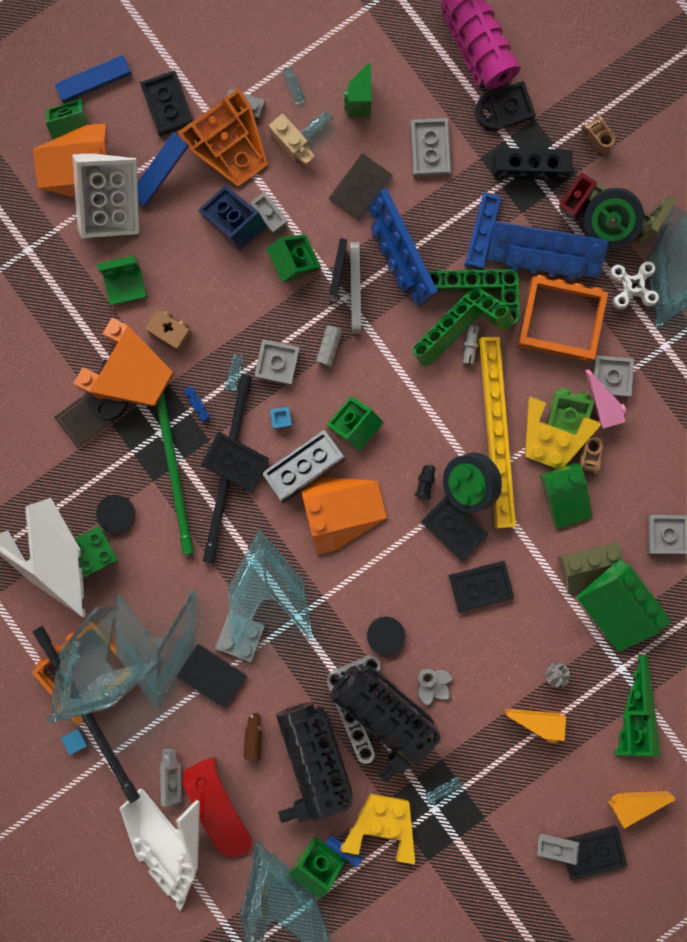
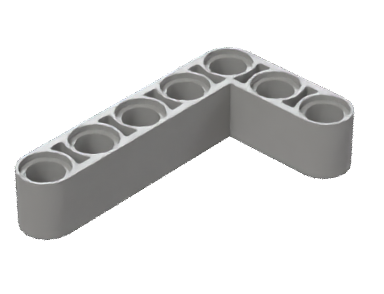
(353, 725)

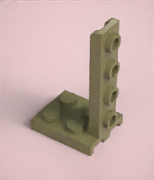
(653, 220)

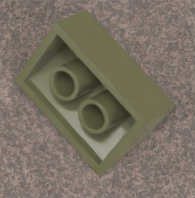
(585, 566)

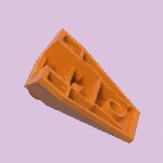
(228, 139)
(55, 161)
(341, 510)

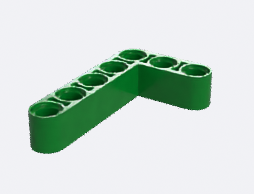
(479, 277)
(457, 320)

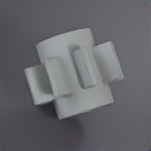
(557, 675)

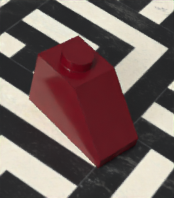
(578, 196)

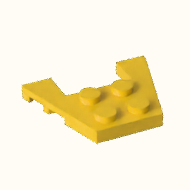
(550, 443)
(383, 818)

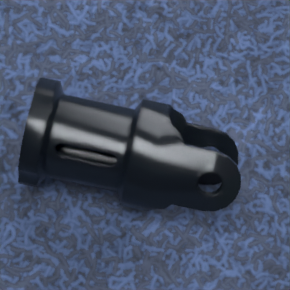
(425, 480)

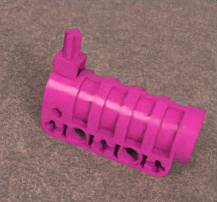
(480, 41)

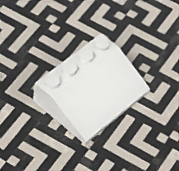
(105, 195)

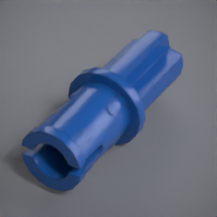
(335, 844)

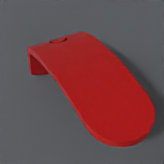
(216, 809)

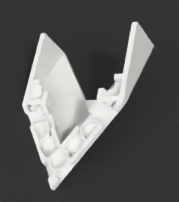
(53, 555)
(166, 850)

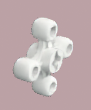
(628, 281)

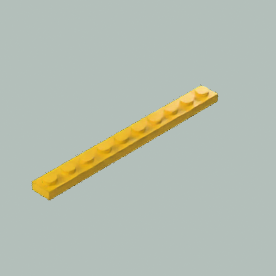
(497, 427)

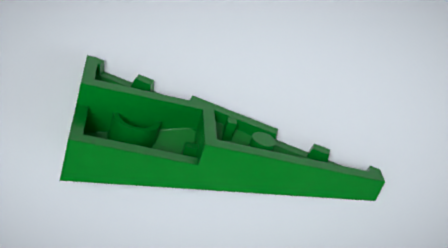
(639, 729)

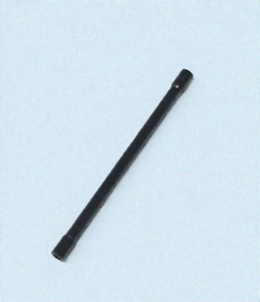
(211, 546)
(126, 785)

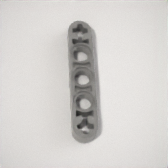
(355, 287)

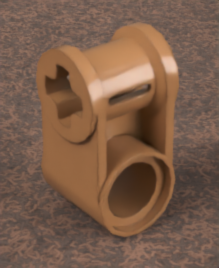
(596, 132)
(591, 458)

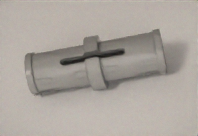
(471, 345)

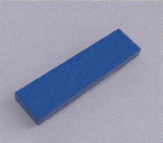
(93, 78)
(160, 168)
(482, 231)

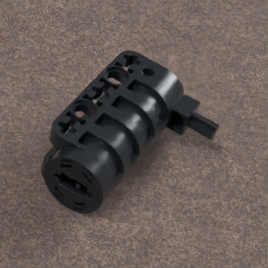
(386, 717)
(312, 764)

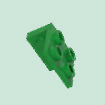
(123, 280)
(94, 551)

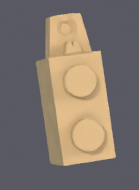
(291, 140)

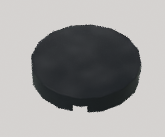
(115, 513)
(385, 635)

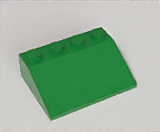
(623, 607)

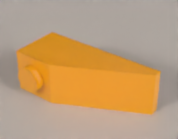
(545, 724)
(636, 805)

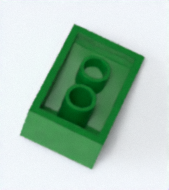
(566, 495)

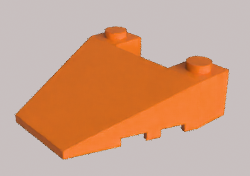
(131, 371)

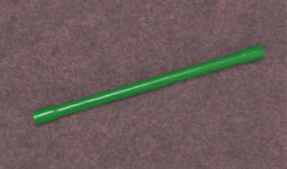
(185, 537)

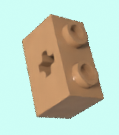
(158, 325)

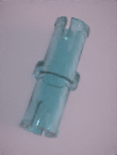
(317, 124)

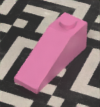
(607, 407)

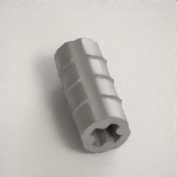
(329, 346)

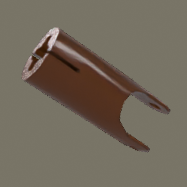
(253, 738)

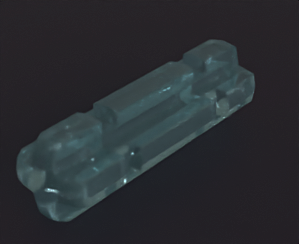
(293, 85)
(233, 373)
(443, 790)

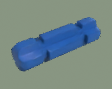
(197, 404)

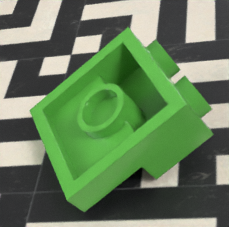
(569, 409)

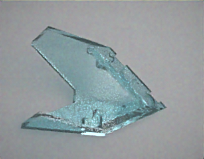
(670, 267)
(261, 577)
(136, 644)
(84, 675)
(277, 897)

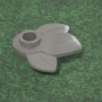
(435, 687)

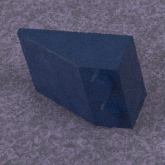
(233, 217)

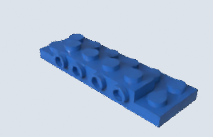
(400, 249)
(547, 251)

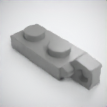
(170, 779)

